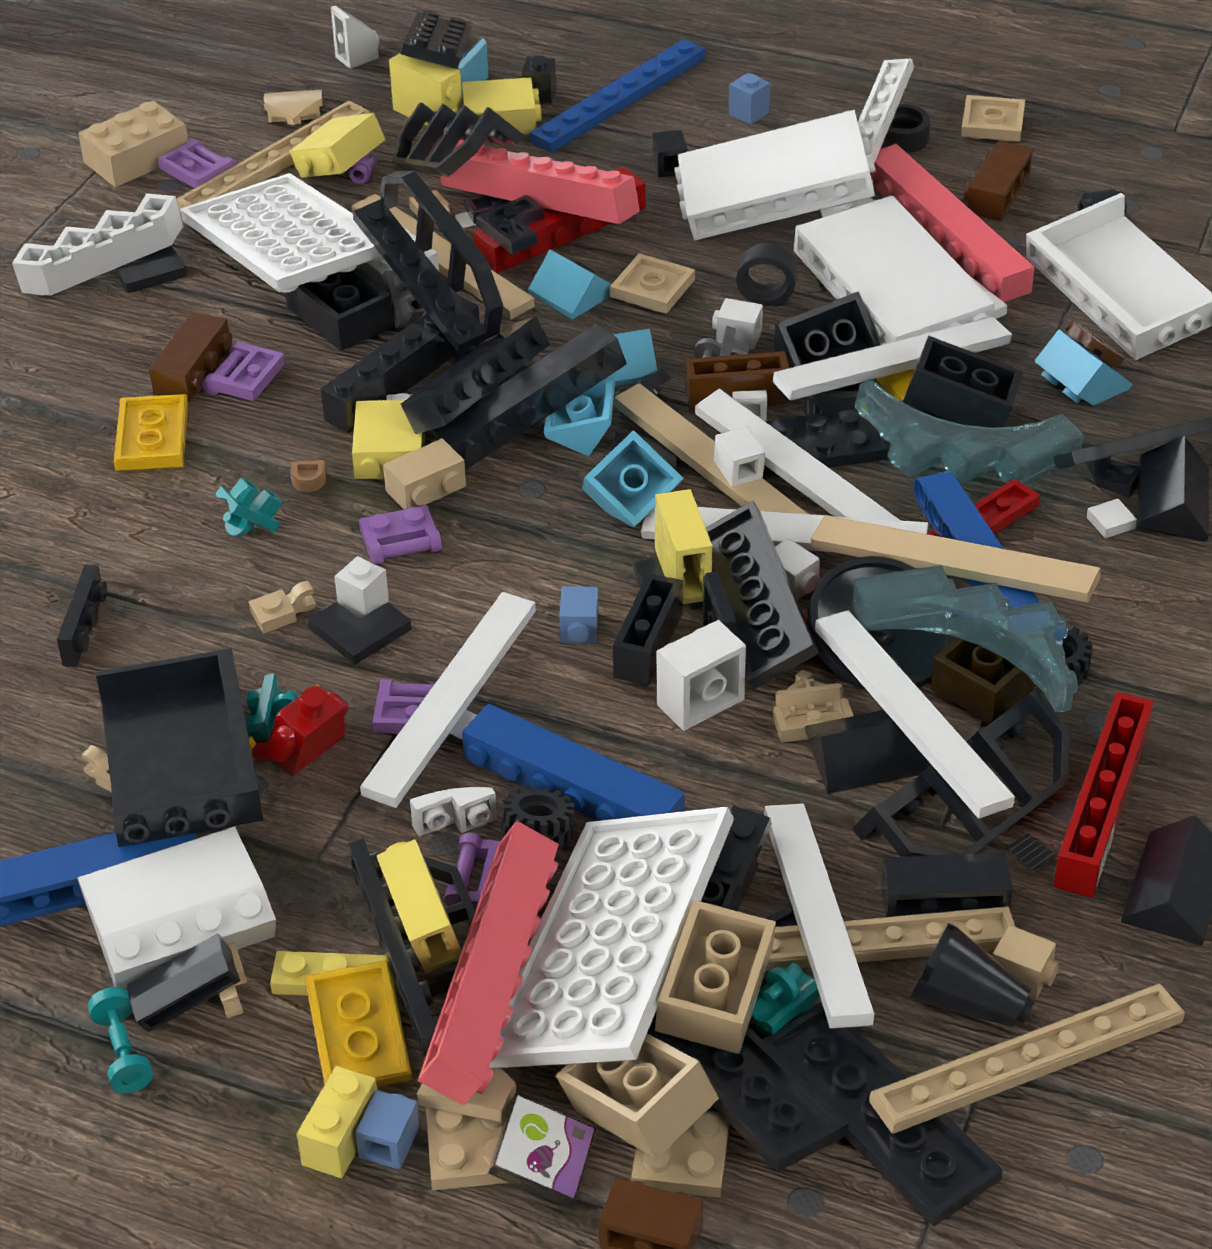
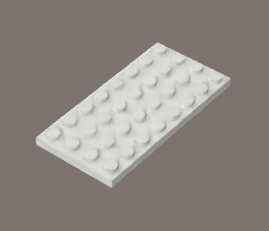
(283, 232)
(610, 938)

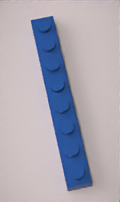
(616, 96)

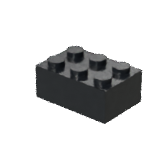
(343, 307)
(962, 385)

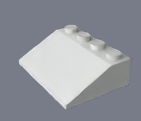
(174, 901)

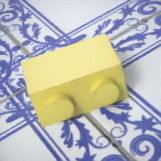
(328, 1132)

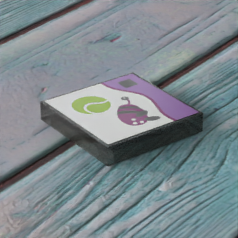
(542, 1150)

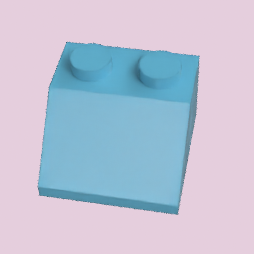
(1080, 371)
(629, 479)

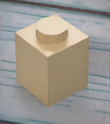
(1027, 958)

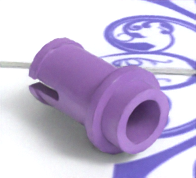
(362, 170)

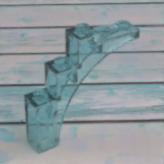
(965, 450)
(979, 614)

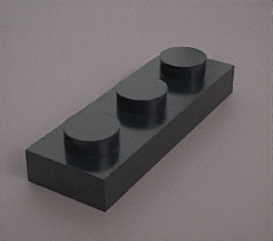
(81, 615)

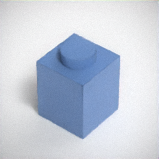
(749, 98)
(579, 615)
(387, 1129)

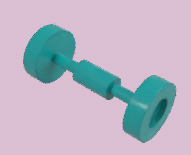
(130, 1071)

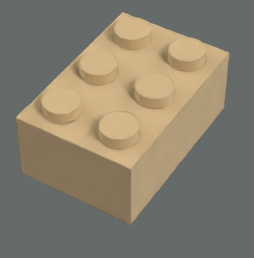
(131, 142)
(715, 976)
(643, 1098)

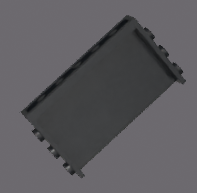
(177, 748)

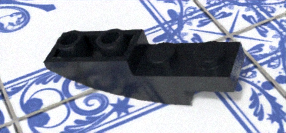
(737, 859)

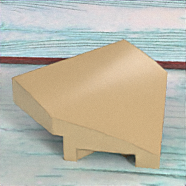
(293, 106)
(807, 704)
(489, 1105)

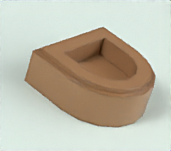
(308, 475)

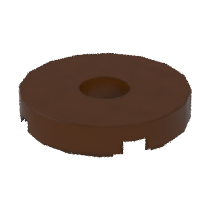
(1095, 344)

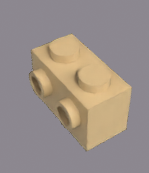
(424, 475)

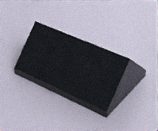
(826, 332)
(1174, 490)
(863, 751)
(1174, 882)

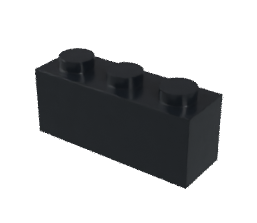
(647, 628)
(945, 883)

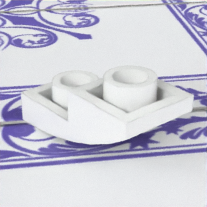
(463, 806)

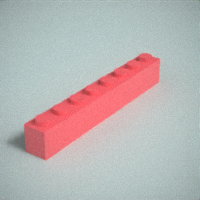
(549, 183)
(953, 225)
(490, 965)

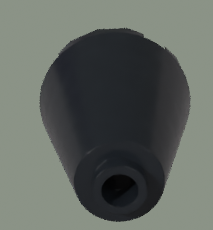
(971, 982)

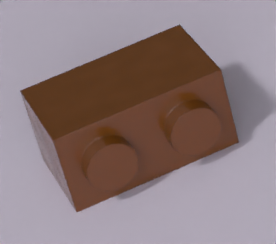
(649, 1218)

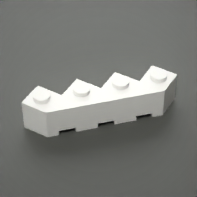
(91, 252)

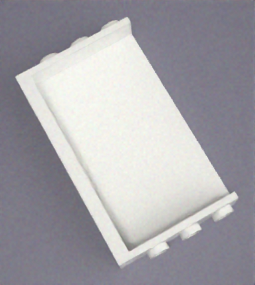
(775, 175)
(895, 266)
(1120, 278)

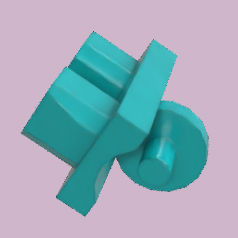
(245, 511)
(264, 706)
(783, 998)

